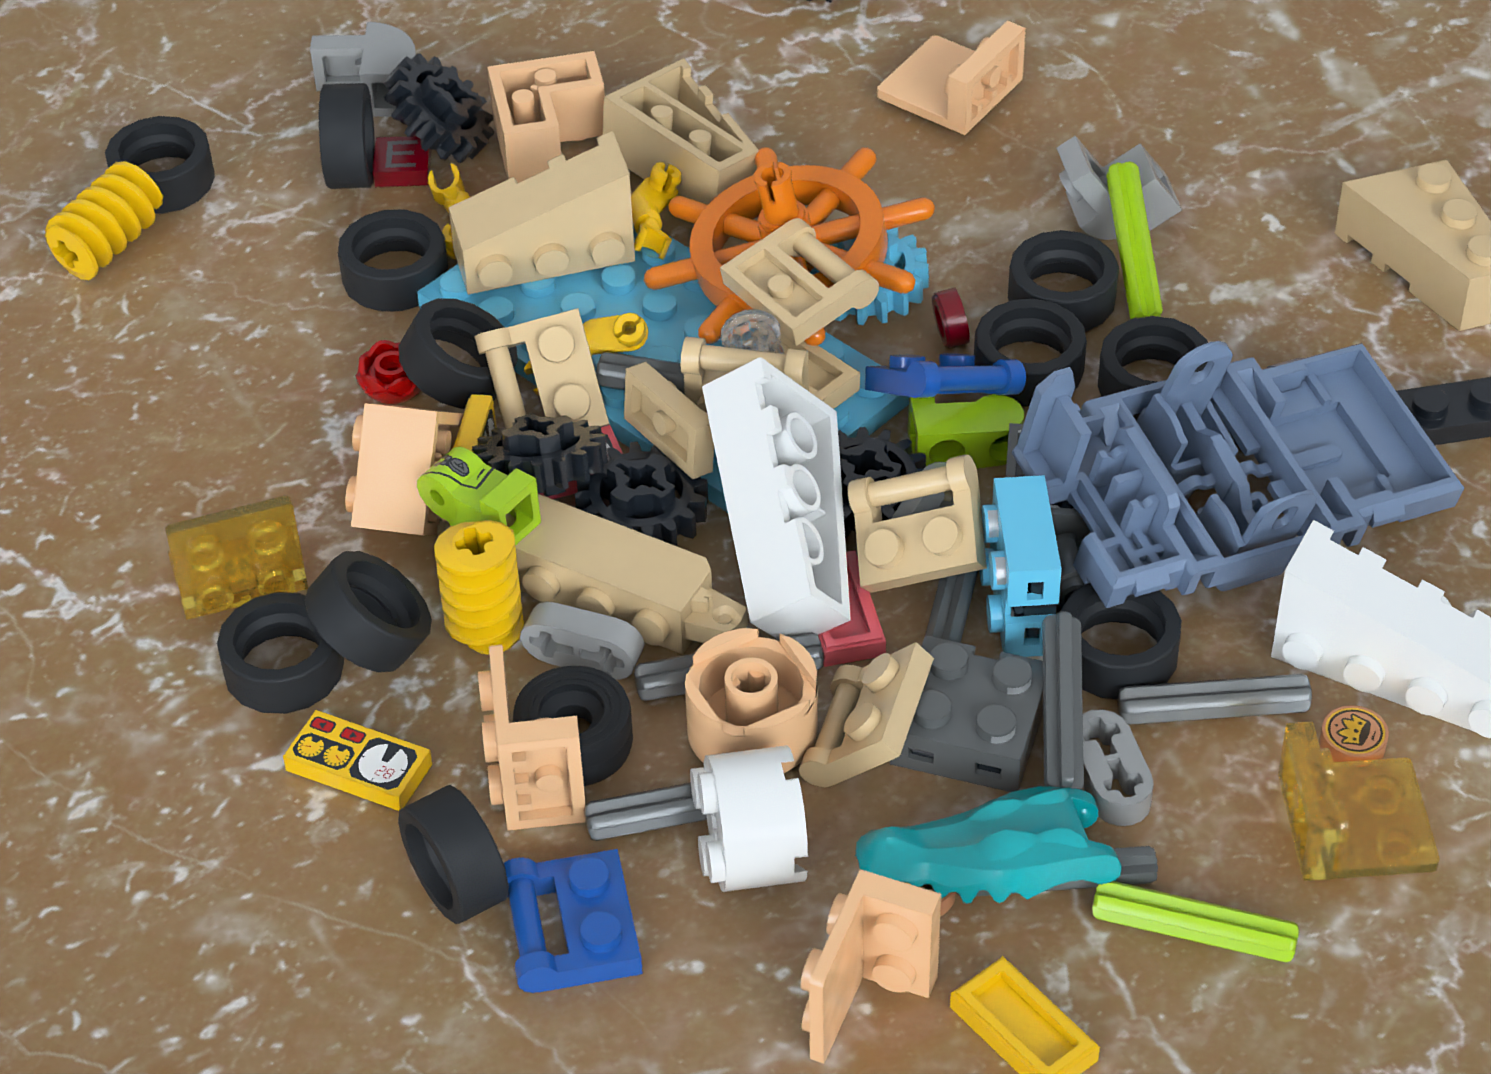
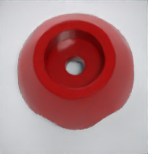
(383, 376)

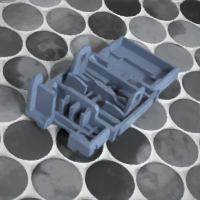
(1318, 425)

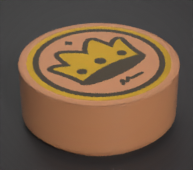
(1354, 734)

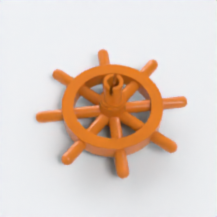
(777, 196)

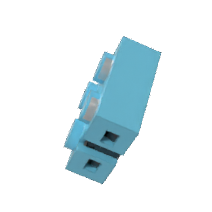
(1020, 563)

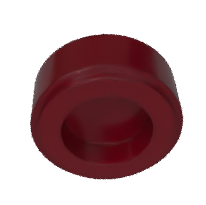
(950, 318)

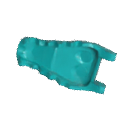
(1003, 847)

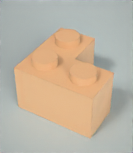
(543, 105)
(394, 451)

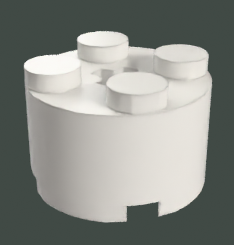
(751, 819)

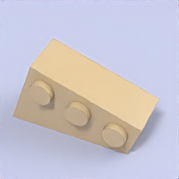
(677, 124)
(549, 224)
(1428, 233)

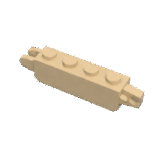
(622, 575)

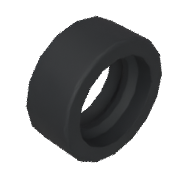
(346, 135)
(162, 138)
(385, 233)
(1070, 254)
(1036, 322)
(1142, 340)
(432, 367)
(368, 611)
(1107, 673)
(276, 689)
(453, 854)

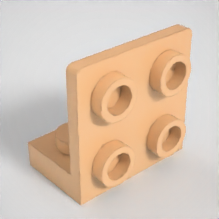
(957, 83)
(538, 759)
(877, 934)

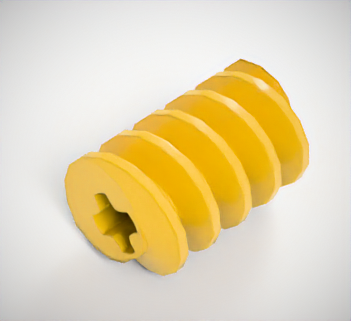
(103, 219)
(480, 584)

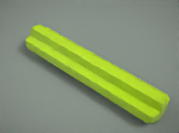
(1134, 240)
(1196, 921)

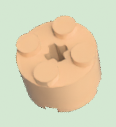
(751, 695)

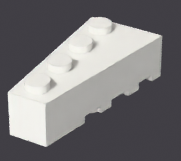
(782, 498)
(1383, 634)

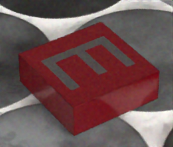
(400, 162)

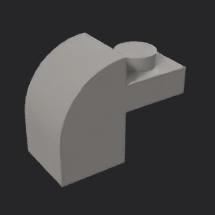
(362, 60)
(1089, 190)

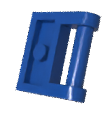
(954, 374)
(593, 919)

